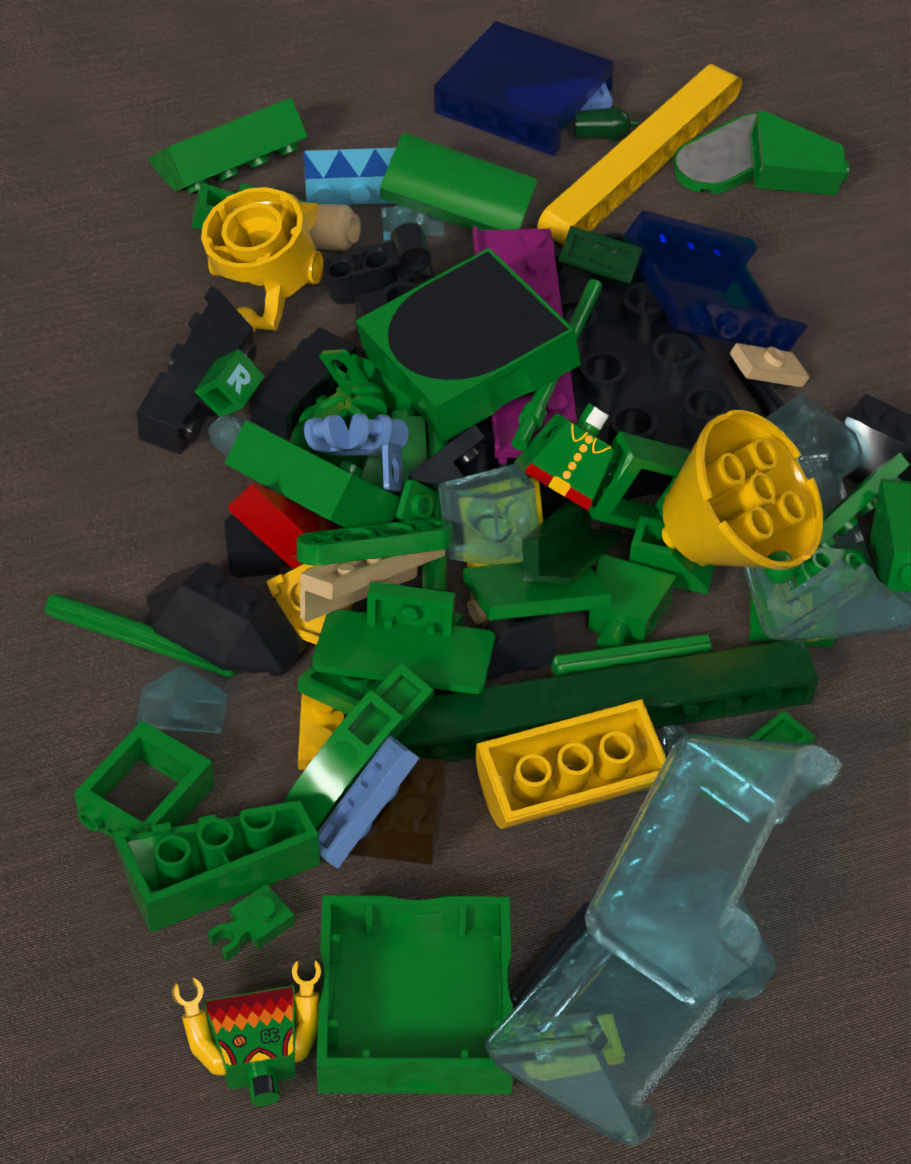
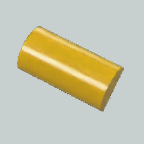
(569, 764)

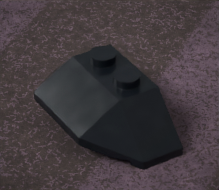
(224, 621)

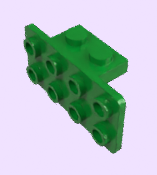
(406, 628)

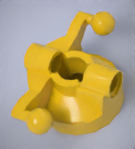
(263, 241)

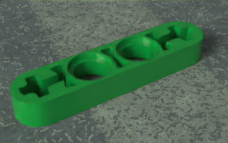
(374, 541)

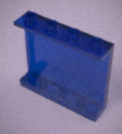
(520, 86)
(705, 282)

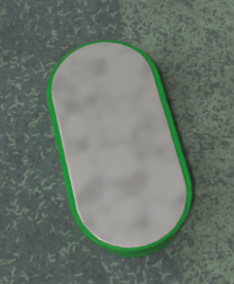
(717, 158)

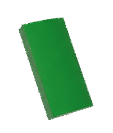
(456, 186)

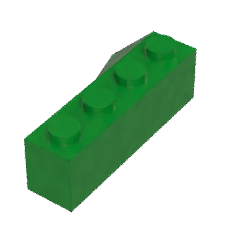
(229, 146)
(214, 861)

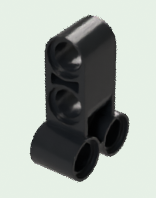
(379, 265)

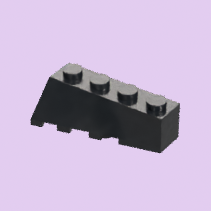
(172, 410)
(882, 435)

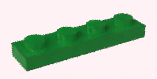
(859, 500)

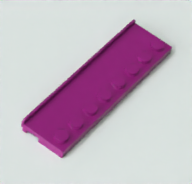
(533, 260)

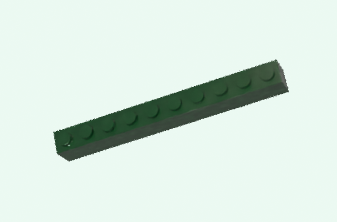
(672, 690)

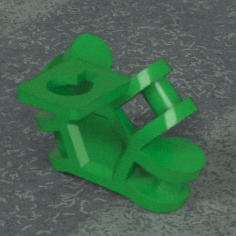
(352, 395)

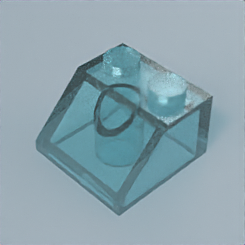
(489, 515)

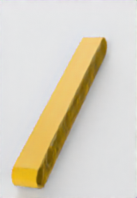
(641, 153)

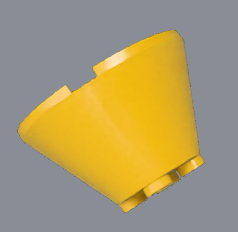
(743, 497)

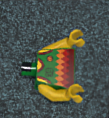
(253, 1035)

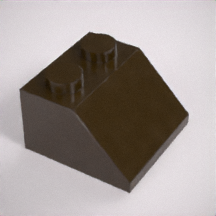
(410, 821)

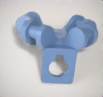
(385, 439)

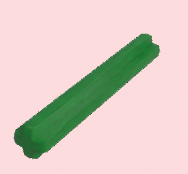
(630, 654)

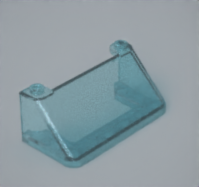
(837, 599)
(691, 854)
(607, 1035)

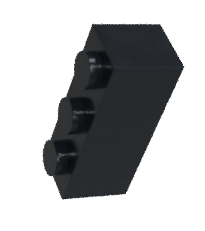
(296, 384)

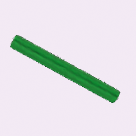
(123, 630)

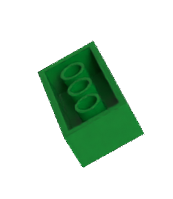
(311, 480)

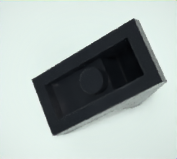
(442, 467)

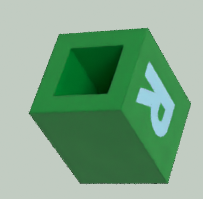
(229, 383)

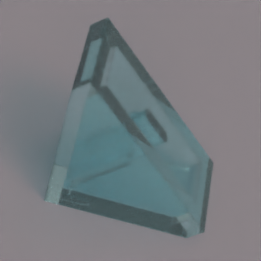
(182, 703)

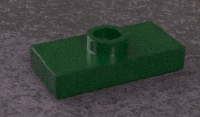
(600, 256)

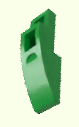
(357, 741)

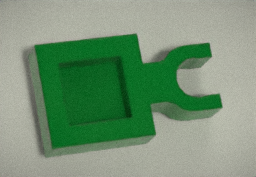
(256, 919)

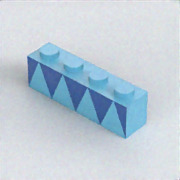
(346, 175)

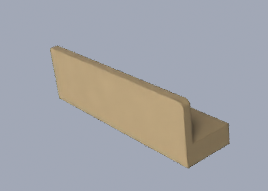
(344, 583)

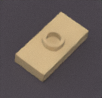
(769, 365)

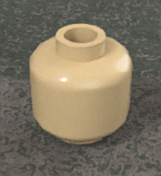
(335, 228)

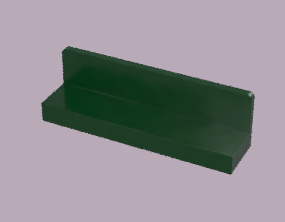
(564, 546)

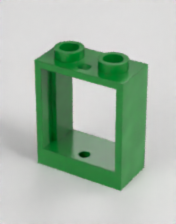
(629, 457)
(163, 754)

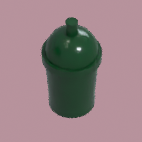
(603, 123)

